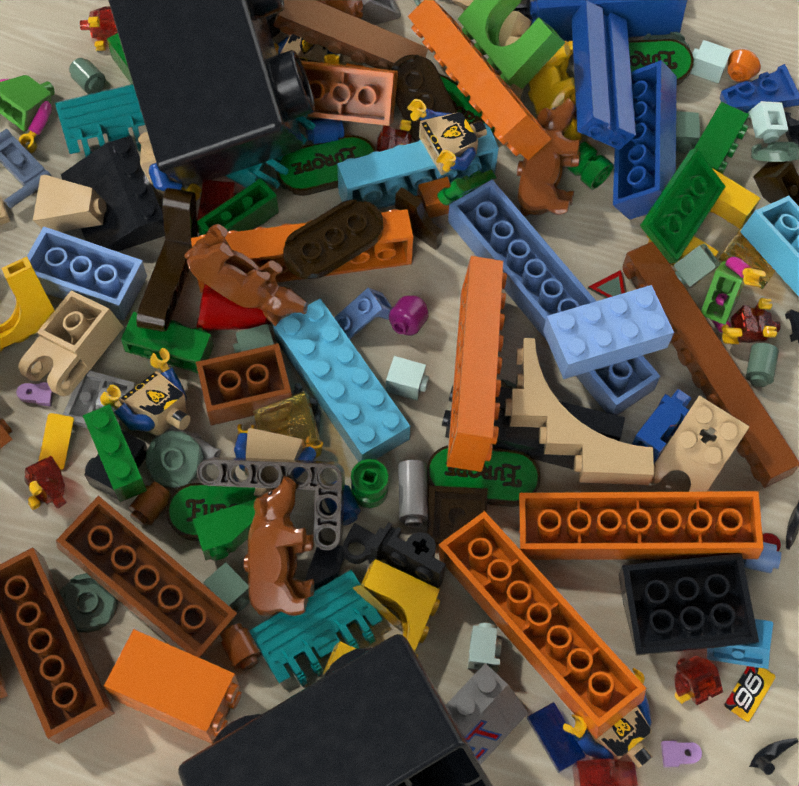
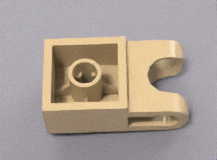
(70, 343)
(699, 459)

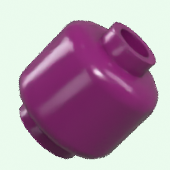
(408, 315)

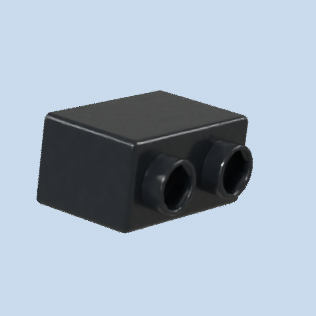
(212, 84)
(359, 725)

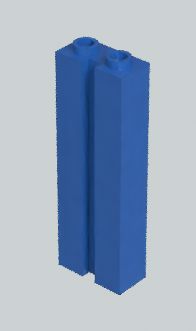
(642, 16)
(602, 76)

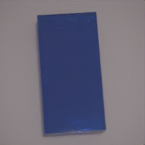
(557, 743)

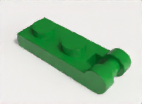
(464, 185)

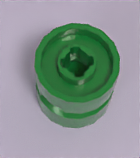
(592, 168)
(369, 483)

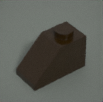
(778, 181)

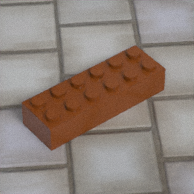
(145, 578)
(49, 649)

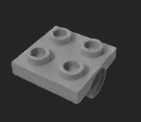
(87, 395)

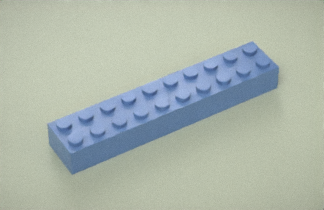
(542, 285)

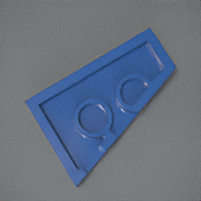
(768, 87)

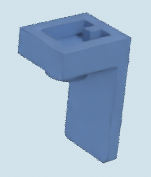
(362, 311)

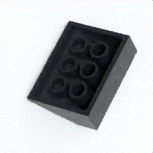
(131, 205)
(688, 604)

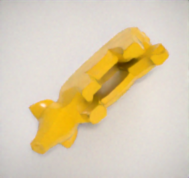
(554, 86)

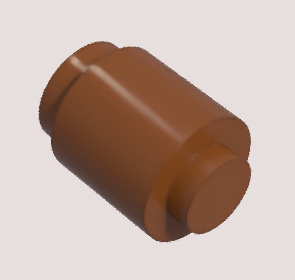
(149, 504)
(240, 647)

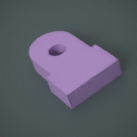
(40, 393)
(674, 753)

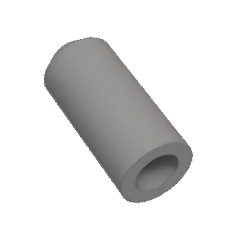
(413, 493)

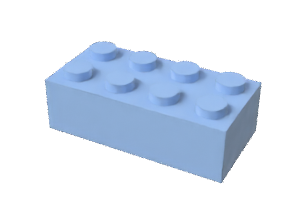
(88, 269)
(607, 331)

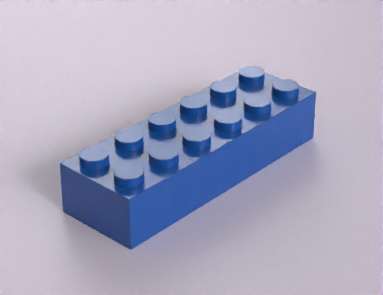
(649, 158)

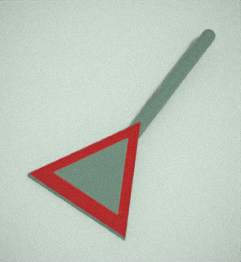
(609, 286)

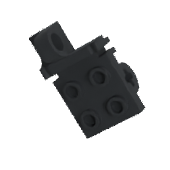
(412, 556)

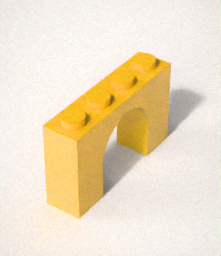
(734, 205)
(31, 305)
(405, 595)

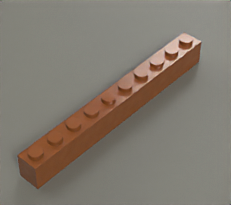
(712, 366)

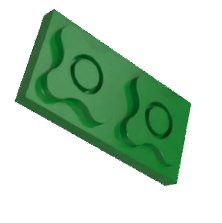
(683, 206)

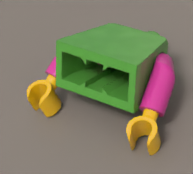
(26, 106)
(725, 292)

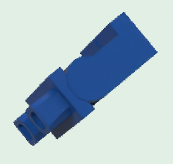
(663, 423)

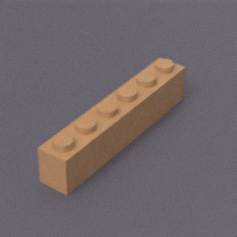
(345, 34)

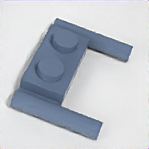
(21, 166)

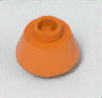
(743, 65)

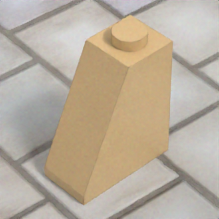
(67, 205)

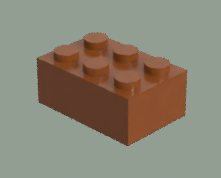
(242, 383)

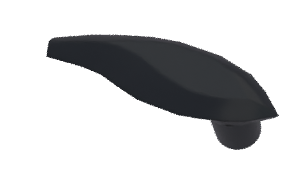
(792, 528)
(769, 753)

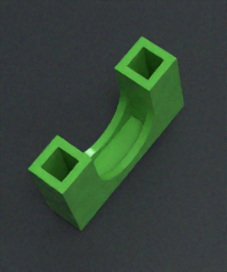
(519, 60)

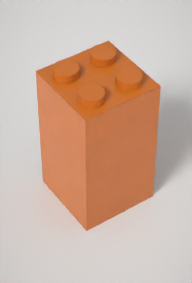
(173, 686)

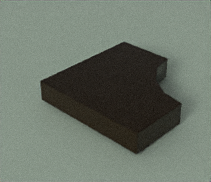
(421, 223)
(452, 509)

